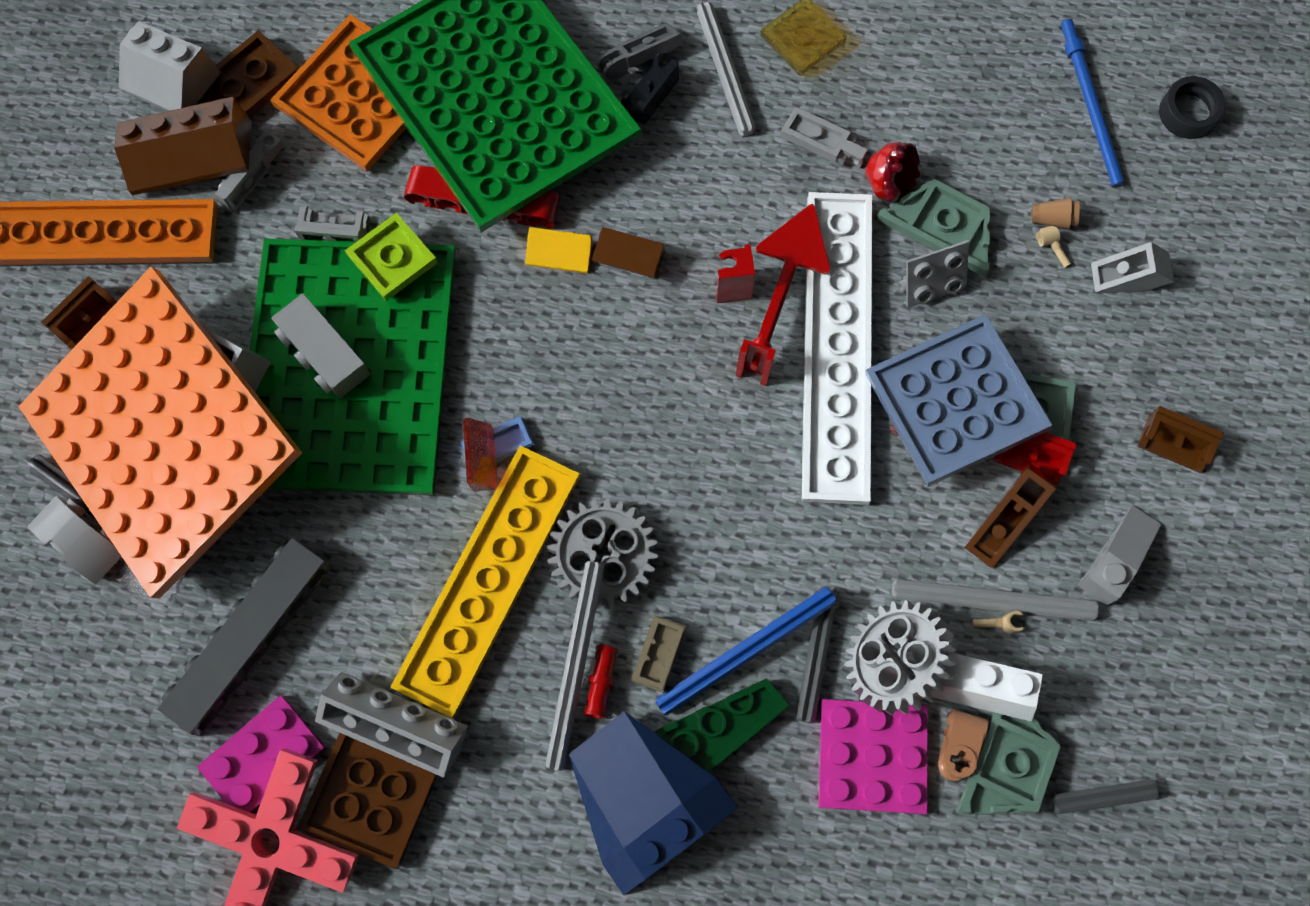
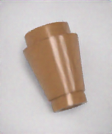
(1056, 213)

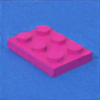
(246, 761)

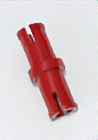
(600, 682)

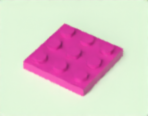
(872, 758)

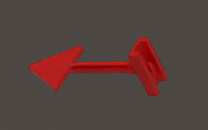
(797, 245)

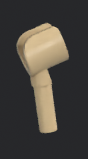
(1051, 236)
(1003, 622)

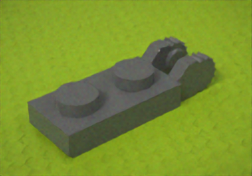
(639, 50)

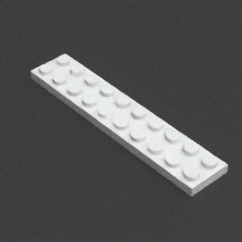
(837, 355)

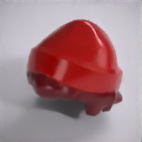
(893, 170)

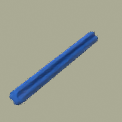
(746, 651)

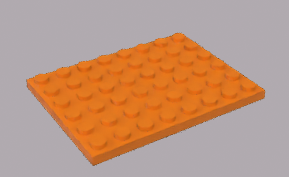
(158, 432)

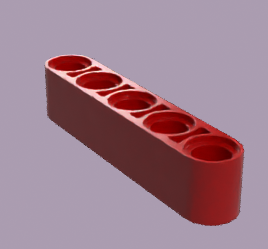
(428, 187)

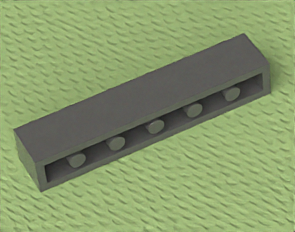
(243, 638)

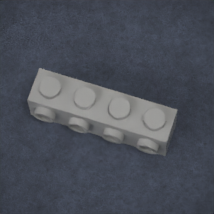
(391, 724)

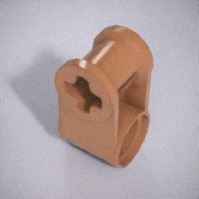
(964, 740)

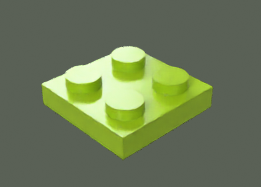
(391, 256)

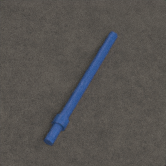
(1075, 50)

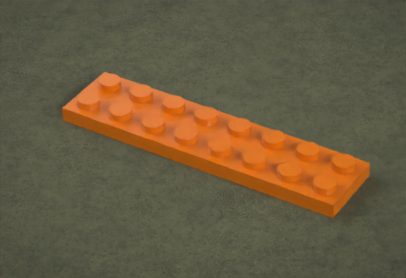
(107, 231)

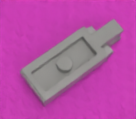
(823, 138)
(238, 186)

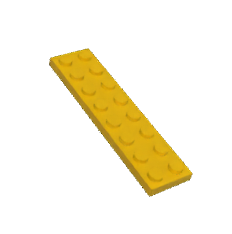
(485, 582)

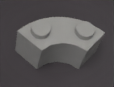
(75, 538)

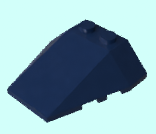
(644, 799)

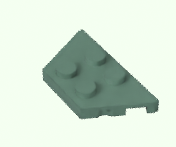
(942, 218)
(1010, 769)

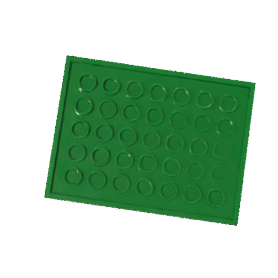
(494, 99)

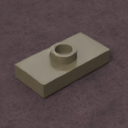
(658, 654)

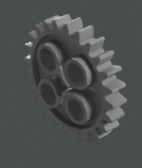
(632, 562)
(924, 636)

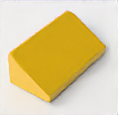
(558, 250)

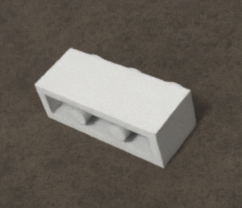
(991, 687)

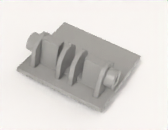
(935, 274)

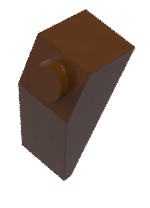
(1011, 515)

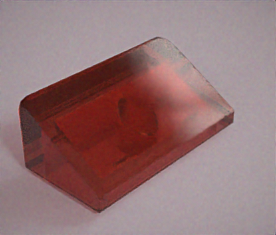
(480, 455)

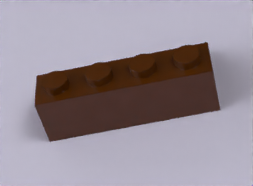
(184, 145)

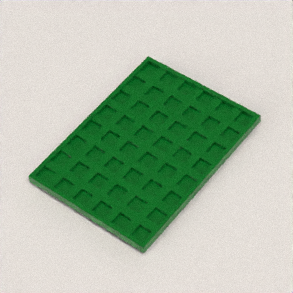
(388, 425)

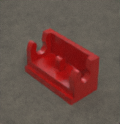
(738, 281)
(1045, 452)

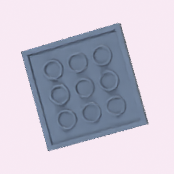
(957, 400)

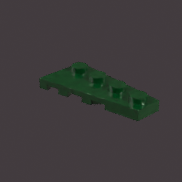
(725, 726)

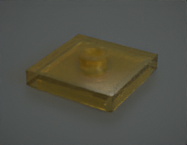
(803, 36)

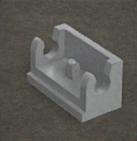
(331, 226)

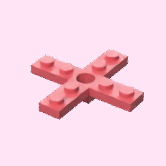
(278, 811)

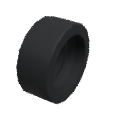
(1183, 126)

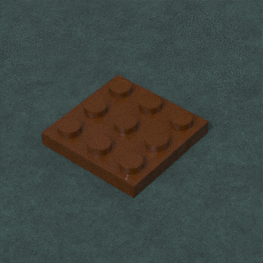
(367, 801)

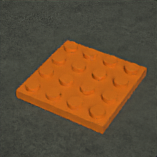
(340, 100)

